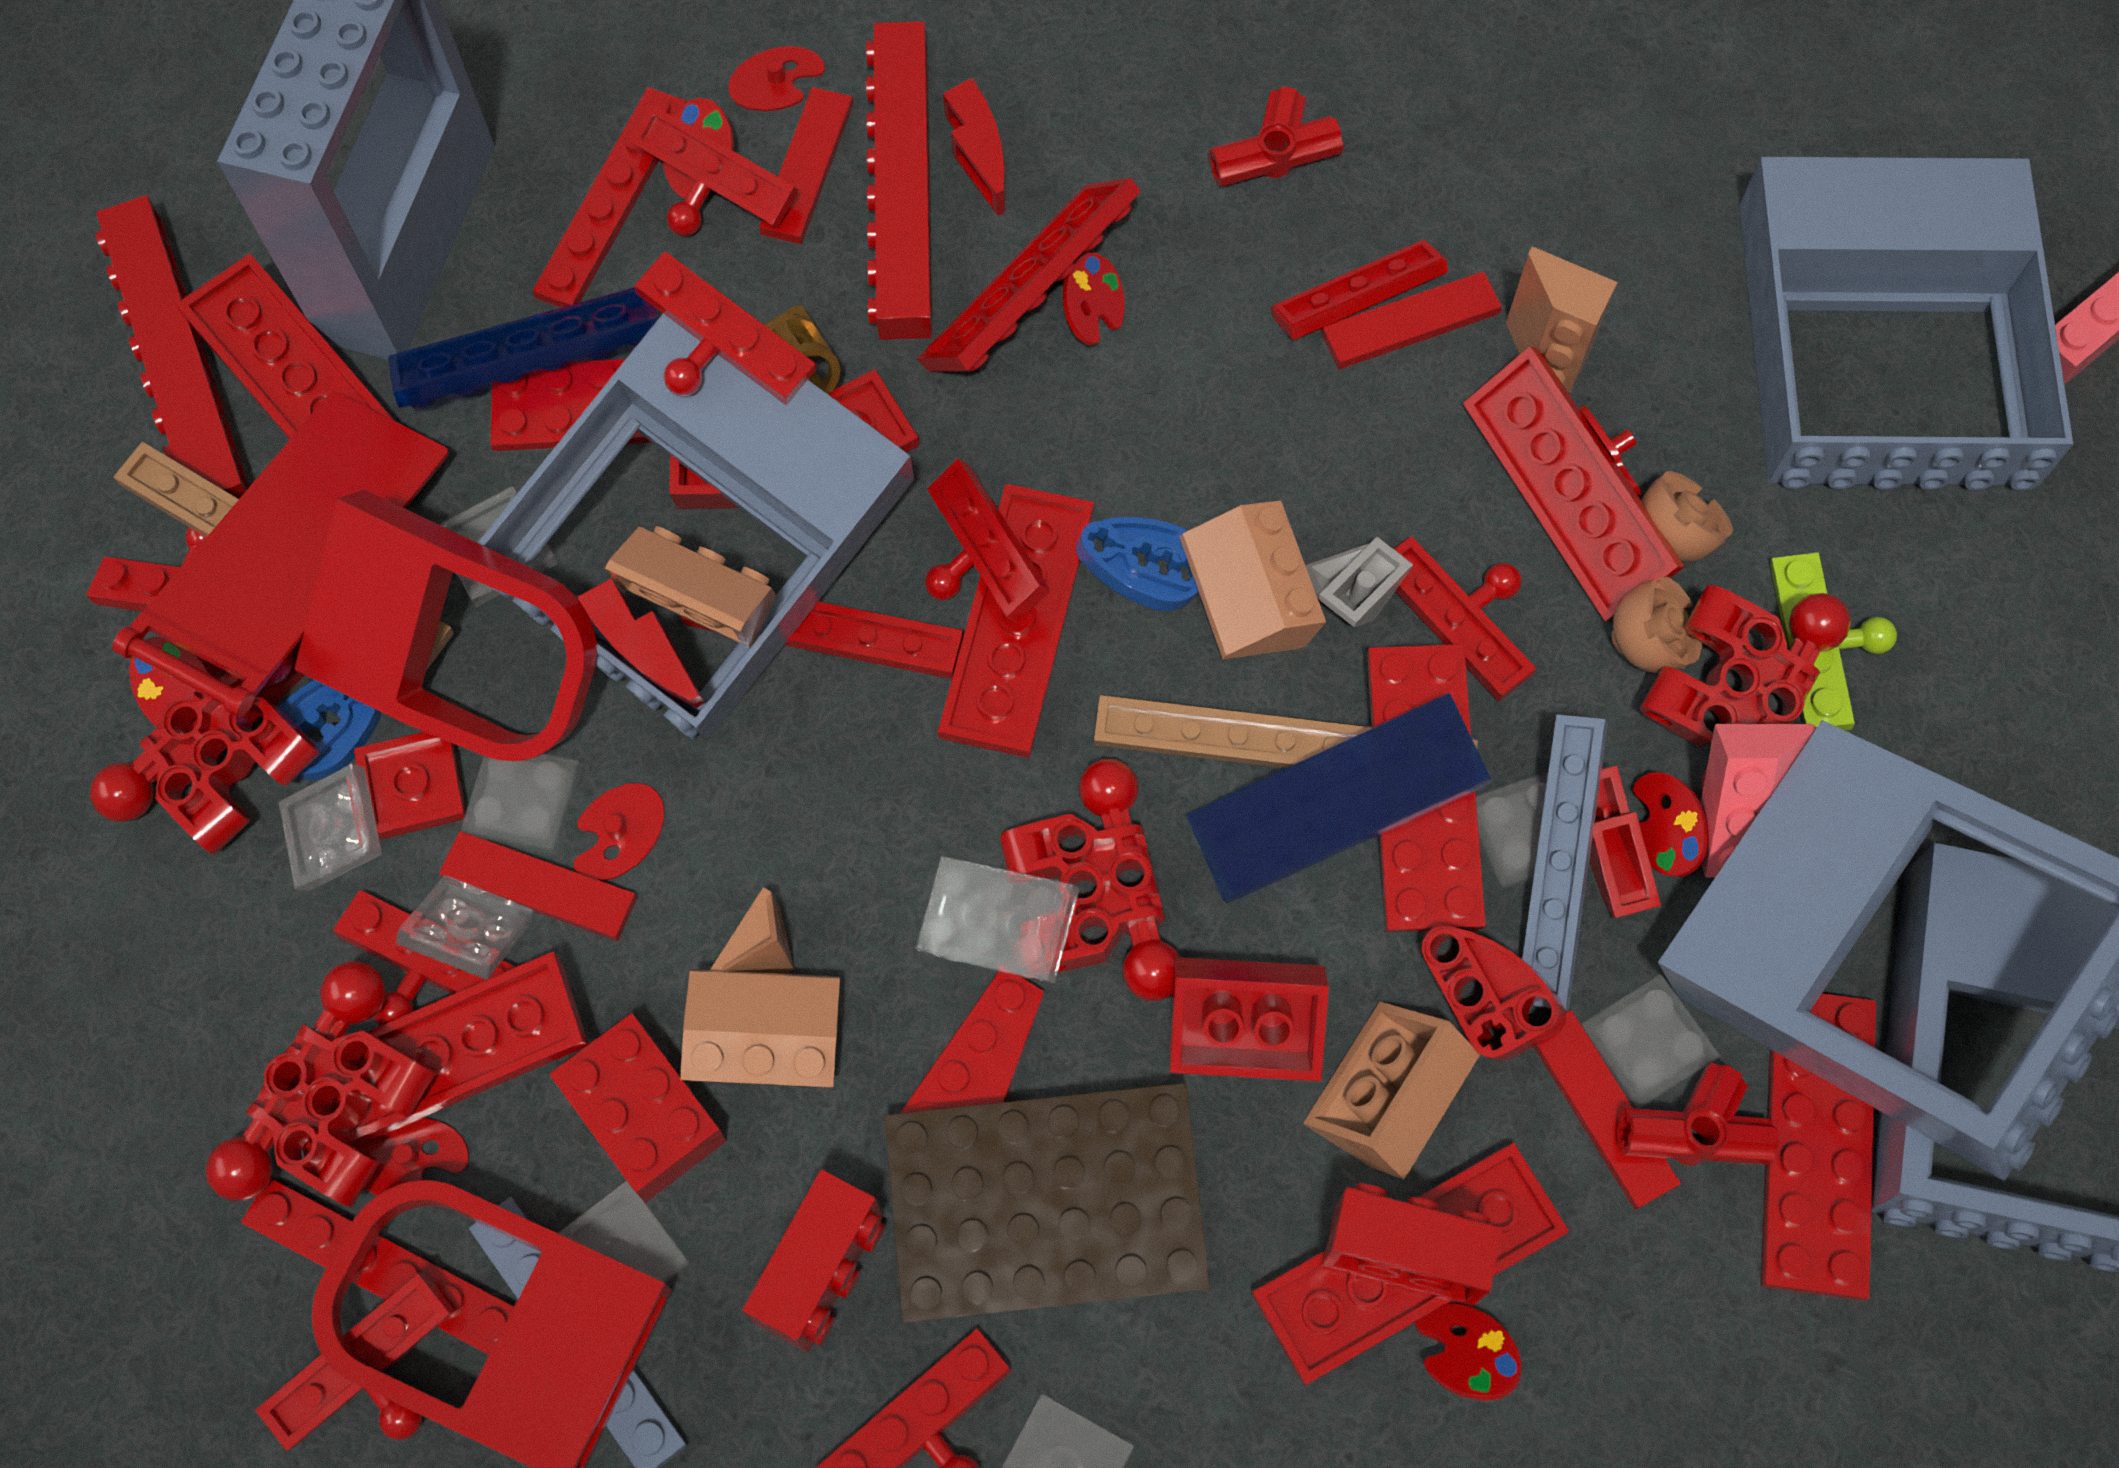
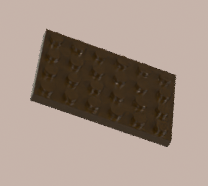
(1045, 1202)

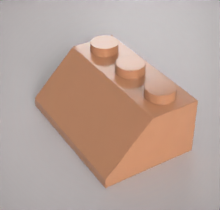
(1559, 312)
(1253, 581)
(693, 584)
(760, 1028)
(1393, 1088)

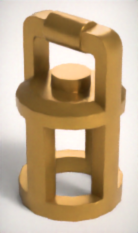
(802, 333)

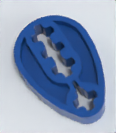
(1119, 566)
(338, 744)

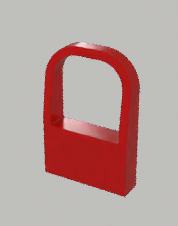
(381, 610)
(555, 1359)

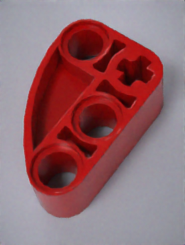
(1508, 992)

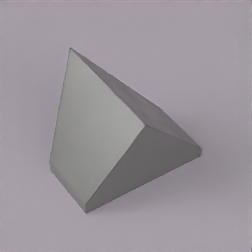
(1359, 580)

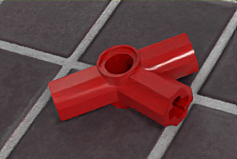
(1279, 132)
(1710, 1114)

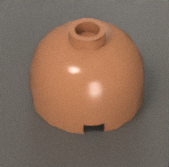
(1684, 518)
(1652, 624)

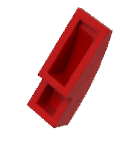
(976, 141)
(640, 641)
(1619, 852)

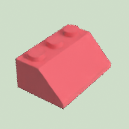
(1740, 777)

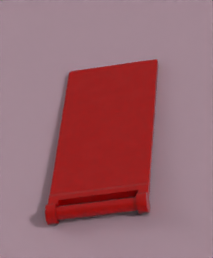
(255, 574)

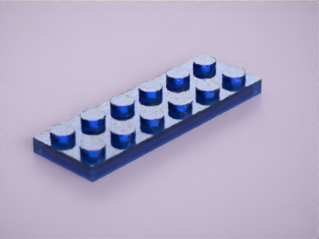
(519, 347)
(1338, 798)

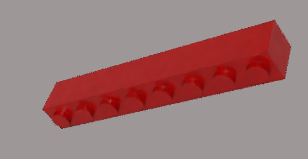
(901, 182)
(168, 344)

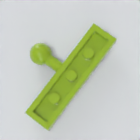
(1829, 697)

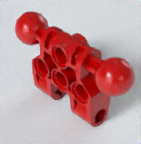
(1723, 623)
(178, 758)
(1034, 849)
(329, 1067)

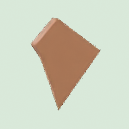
(758, 941)

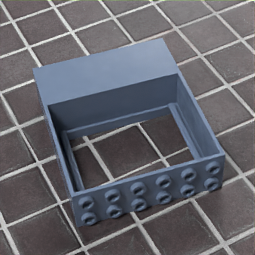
(1904, 241)
(378, 242)
(795, 468)
(1807, 890)
(2001, 937)

